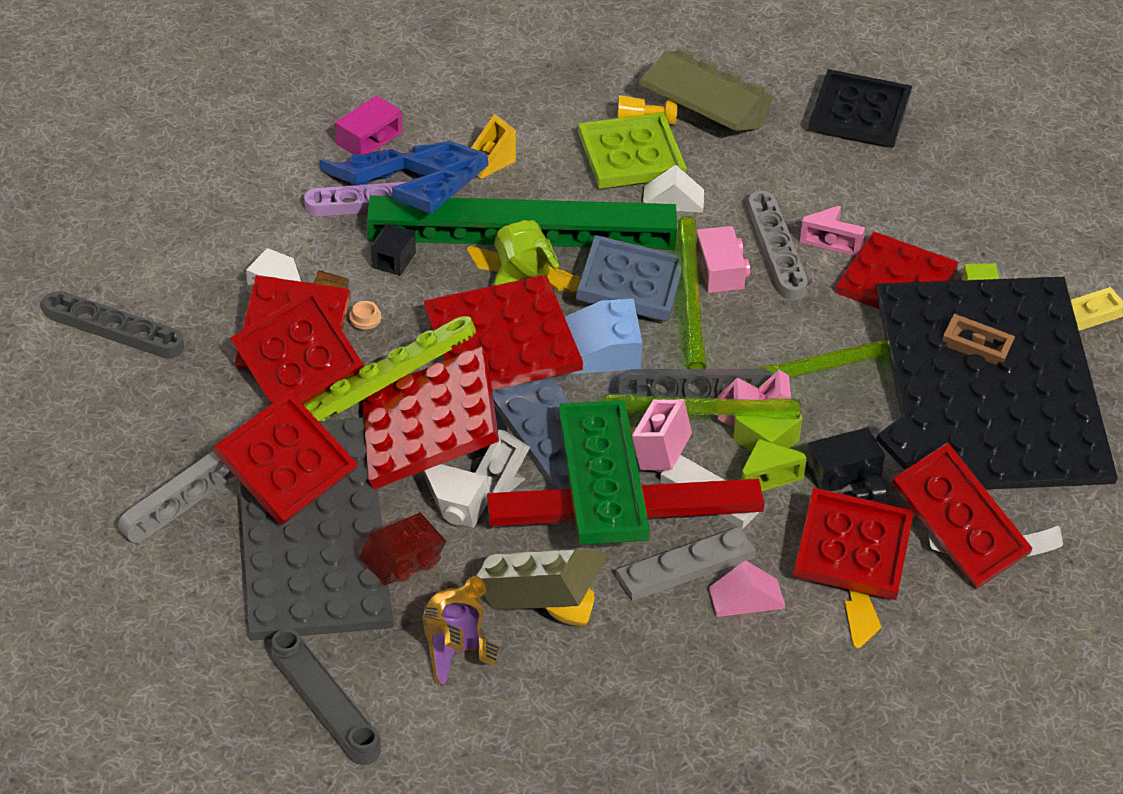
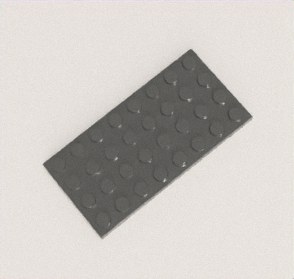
(310, 567)

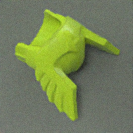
(523, 252)

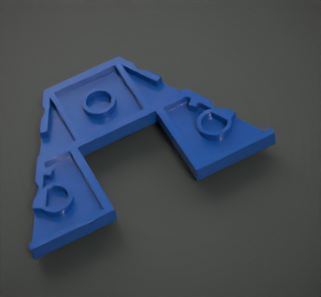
(443, 165)

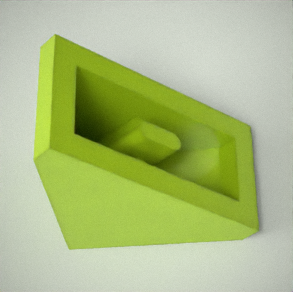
(777, 431)
(774, 465)

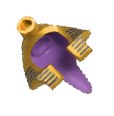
(454, 626)

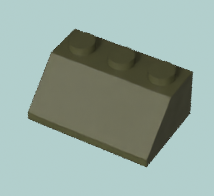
(540, 578)

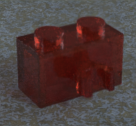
(403, 549)

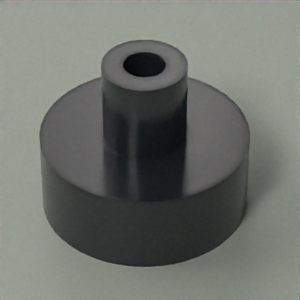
(872, 489)

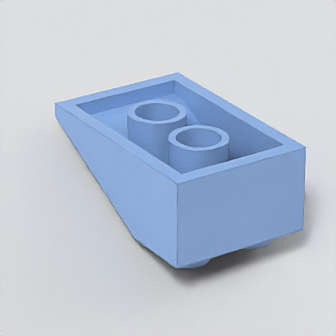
(607, 336)

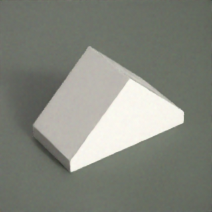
(675, 188)

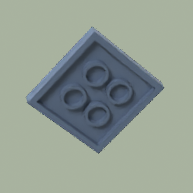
(630, 272)

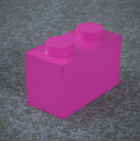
(368, 126)

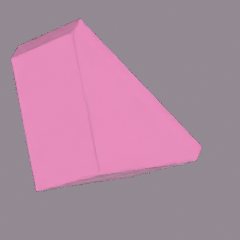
(746, 591)

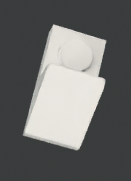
(503, 462)

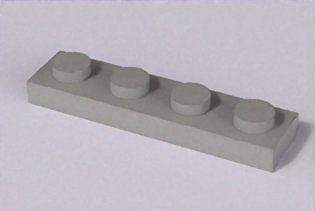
(685, 563)

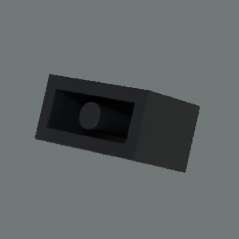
(844, 459)

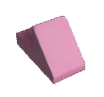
(827, 232)

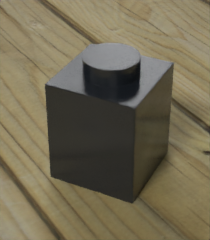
(393, 249)

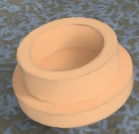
(365, 315)

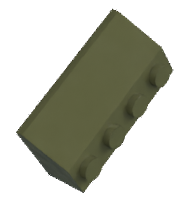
(708, 90)

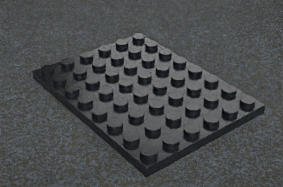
(1008, 421)

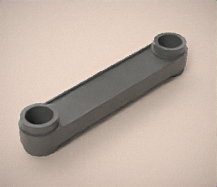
(325, 697)

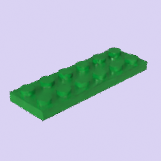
(603, 472)

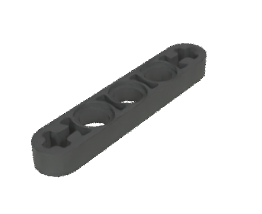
(67, 307)
(682, 379)

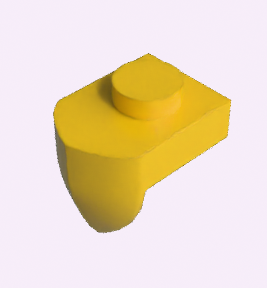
(574, 615)

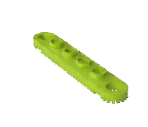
(392, 368)

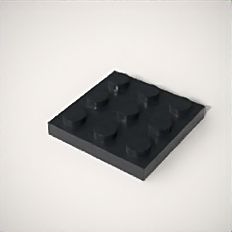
(860, 108)

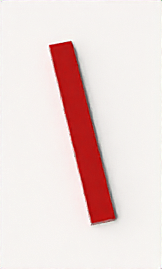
(659, 501)

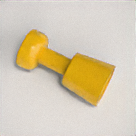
(635, 106)

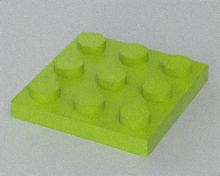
(630, 149)

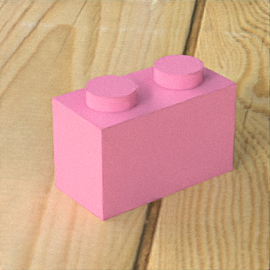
(721, 259)
(662, 435)

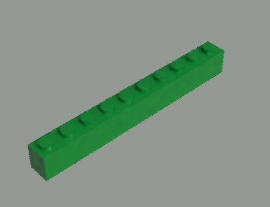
(560, 221)

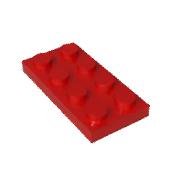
(962, 516)

